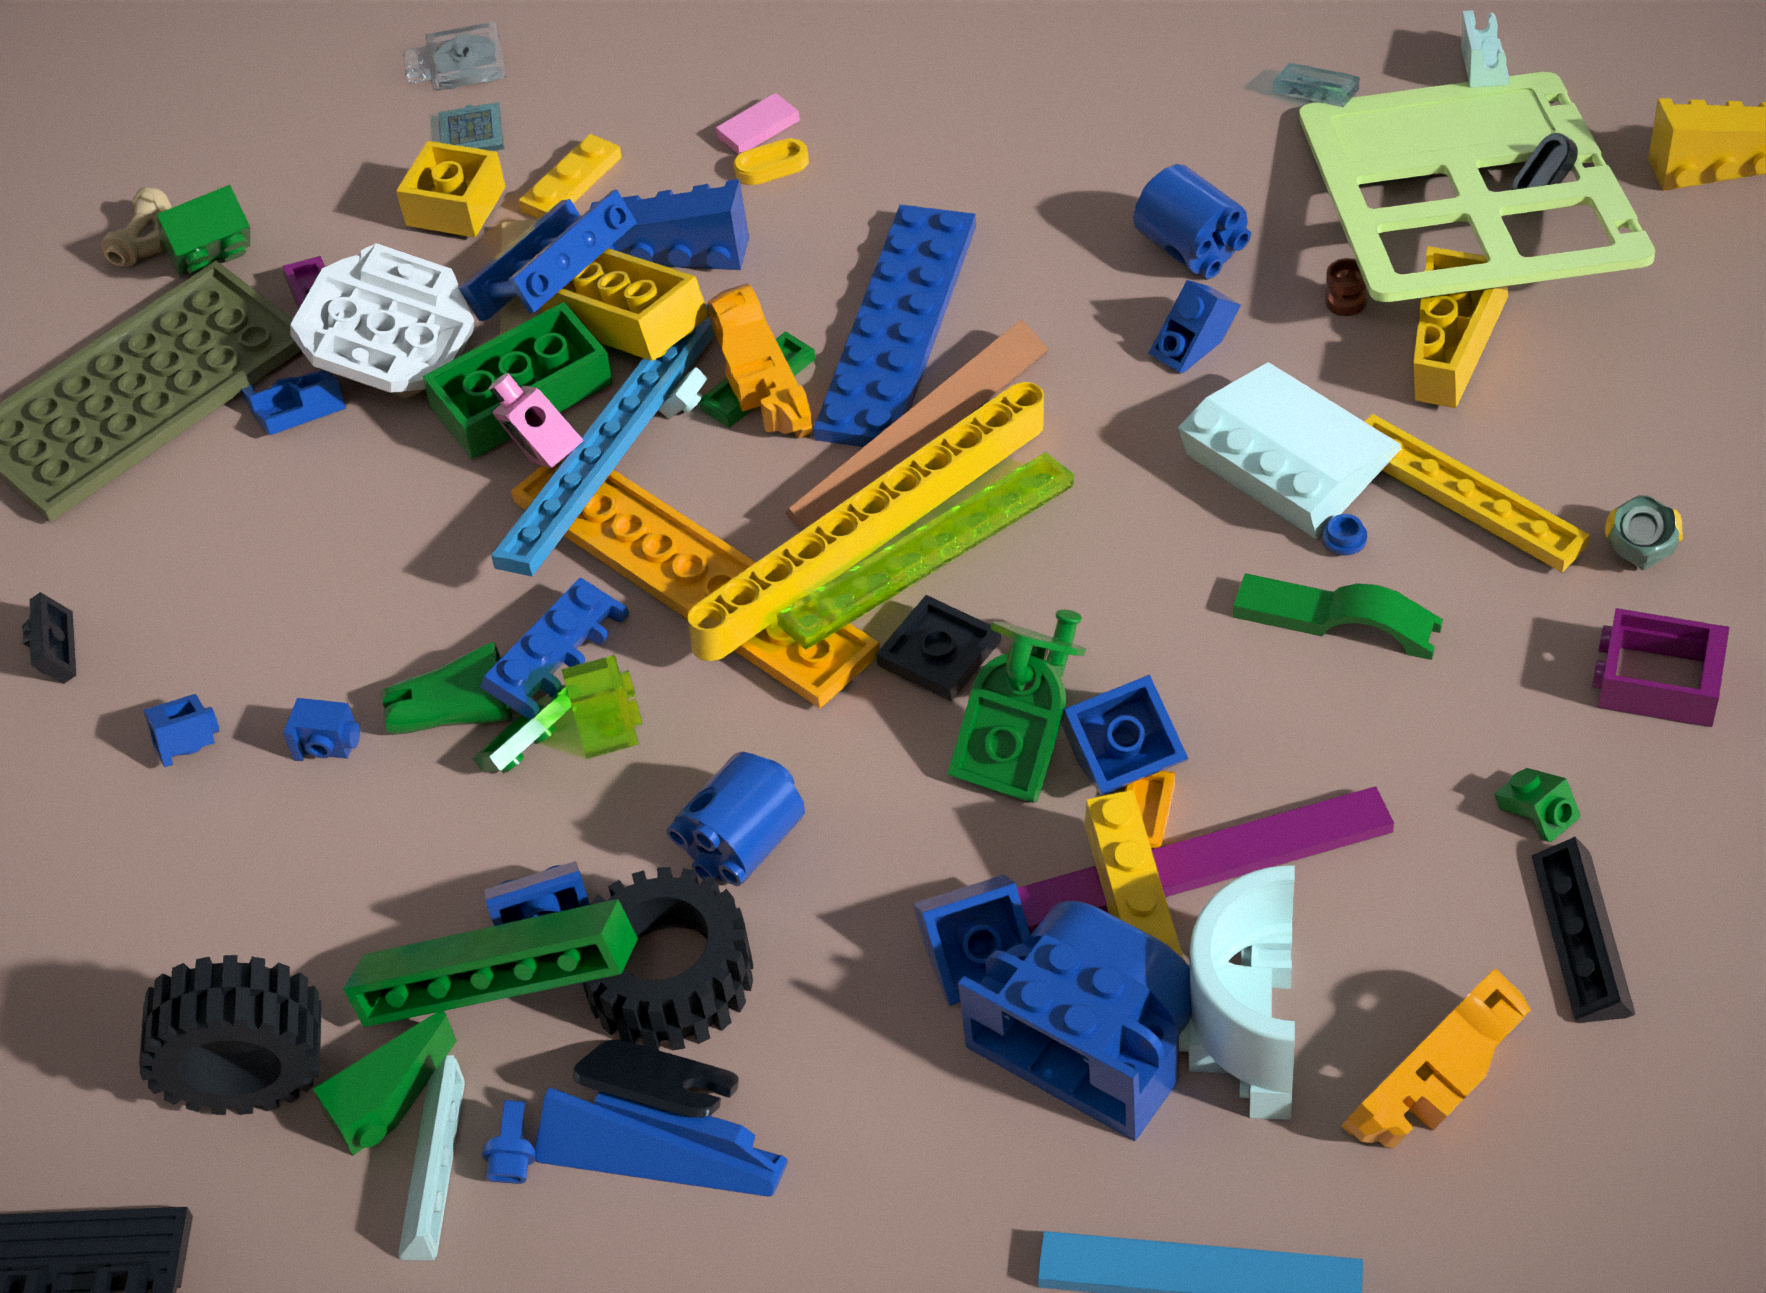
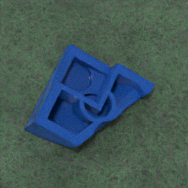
(294, 401)

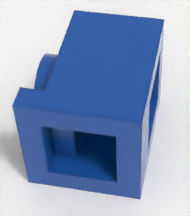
(180, 727)
(321, 729)

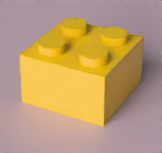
(451, 188)

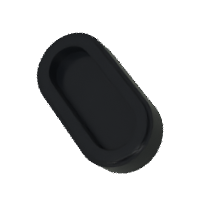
(1548, 162)

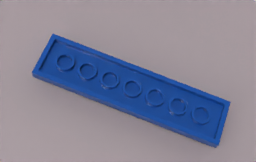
(895, 325)

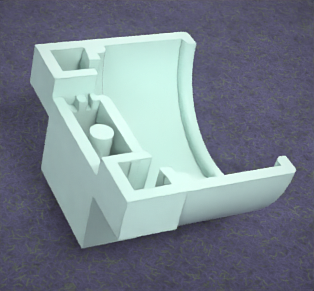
(1233, 1002)

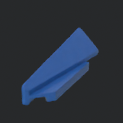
(653, 1144)

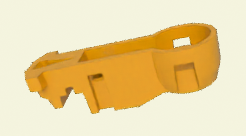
(756, 363)
(1443, 1065)

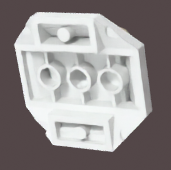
(383, 320)

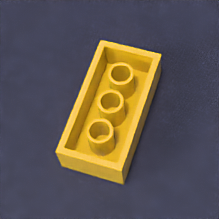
(634, 303)

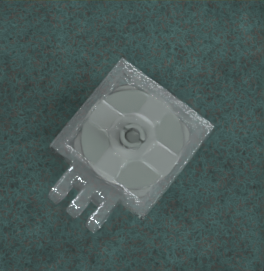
(457, 57)

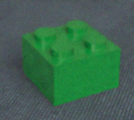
(204, 231)

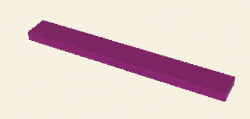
(1230, 851)

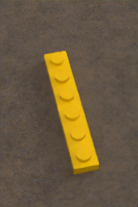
(1482, 500)

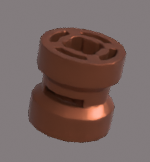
(1345, 288)

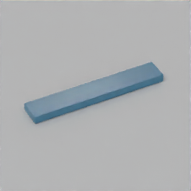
(1151, 1266)

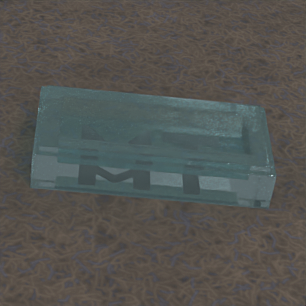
(1316, 84)

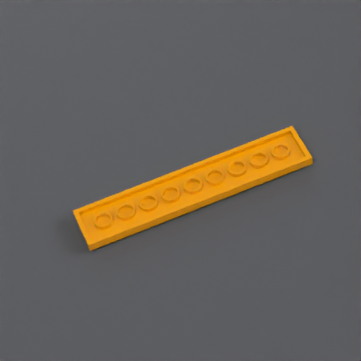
(686, 564)

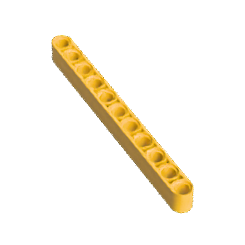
(865, 521)

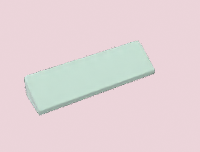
(432, 1163)

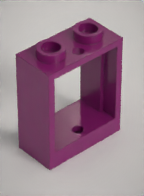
(1665, 637)

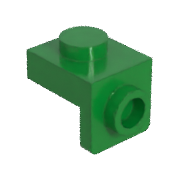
(1541, 798)

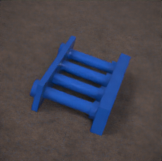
(547, 255)

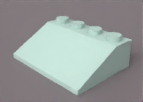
(1286, 446)

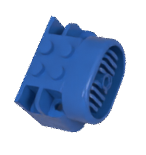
(1085, 1014)

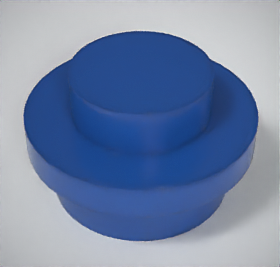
(1345, 535)

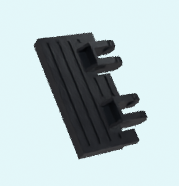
(94, 1251)

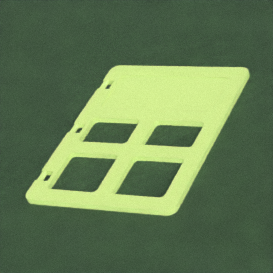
(1454, 134)

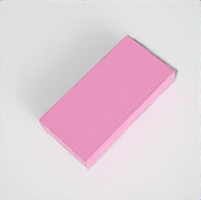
(757, 123)

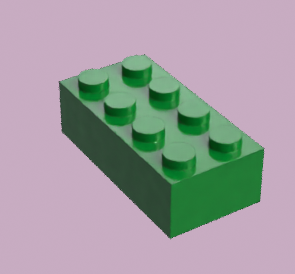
(542, 353)

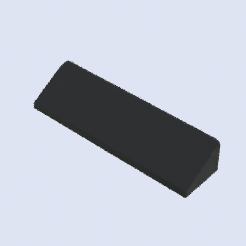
(1582, 933)

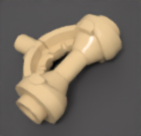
(125, 245)

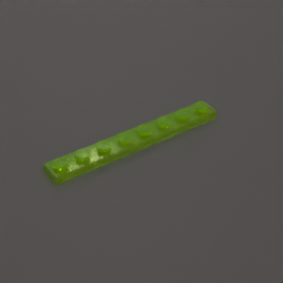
(924, 550)

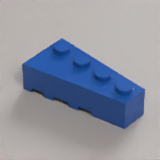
(688, 228)

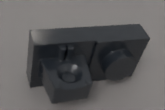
(50, 638)

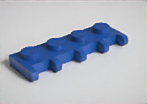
(550, 644)

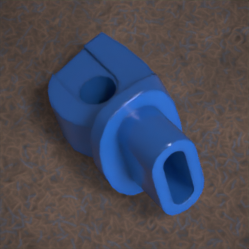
(509, 1153)

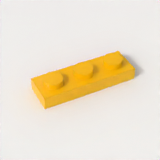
(571, 175)

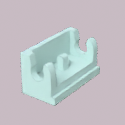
(1483, 53)

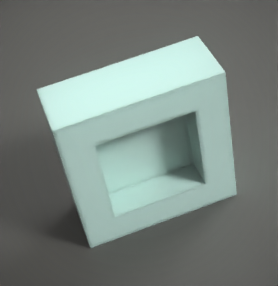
(685, 394)

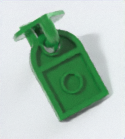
(1013, 731)

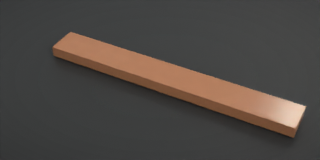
(932, 416)

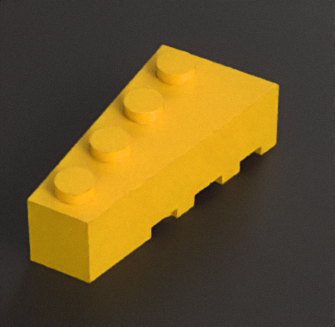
(1707, 142)
(1452, 332)

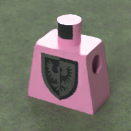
(544, 433)

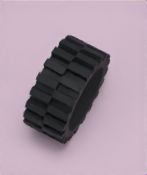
(694, 998)
(230, 1035)

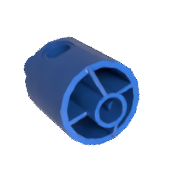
(1191, 220)
(738, 818)

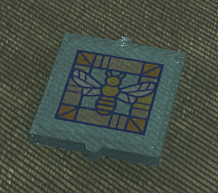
(473, 127)

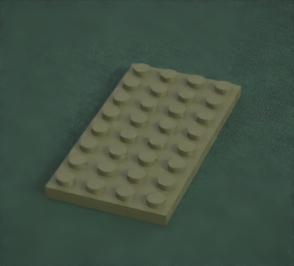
(138, 388)

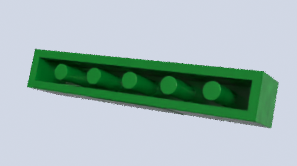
(491, 963)

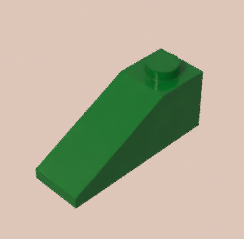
(381, 1087)

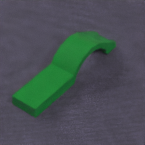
(1317, 610)

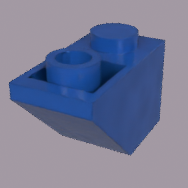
(1193, 326)

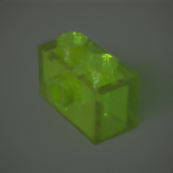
(602, 705)

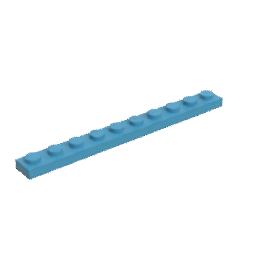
(596, 457)

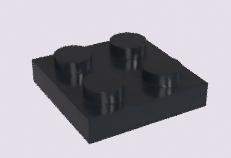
(938, 647)

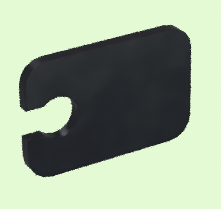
(654, 1078)

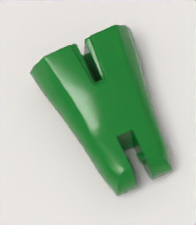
(445, 696)

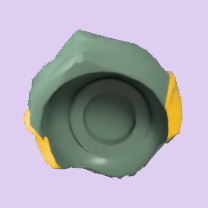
(1643, 531)

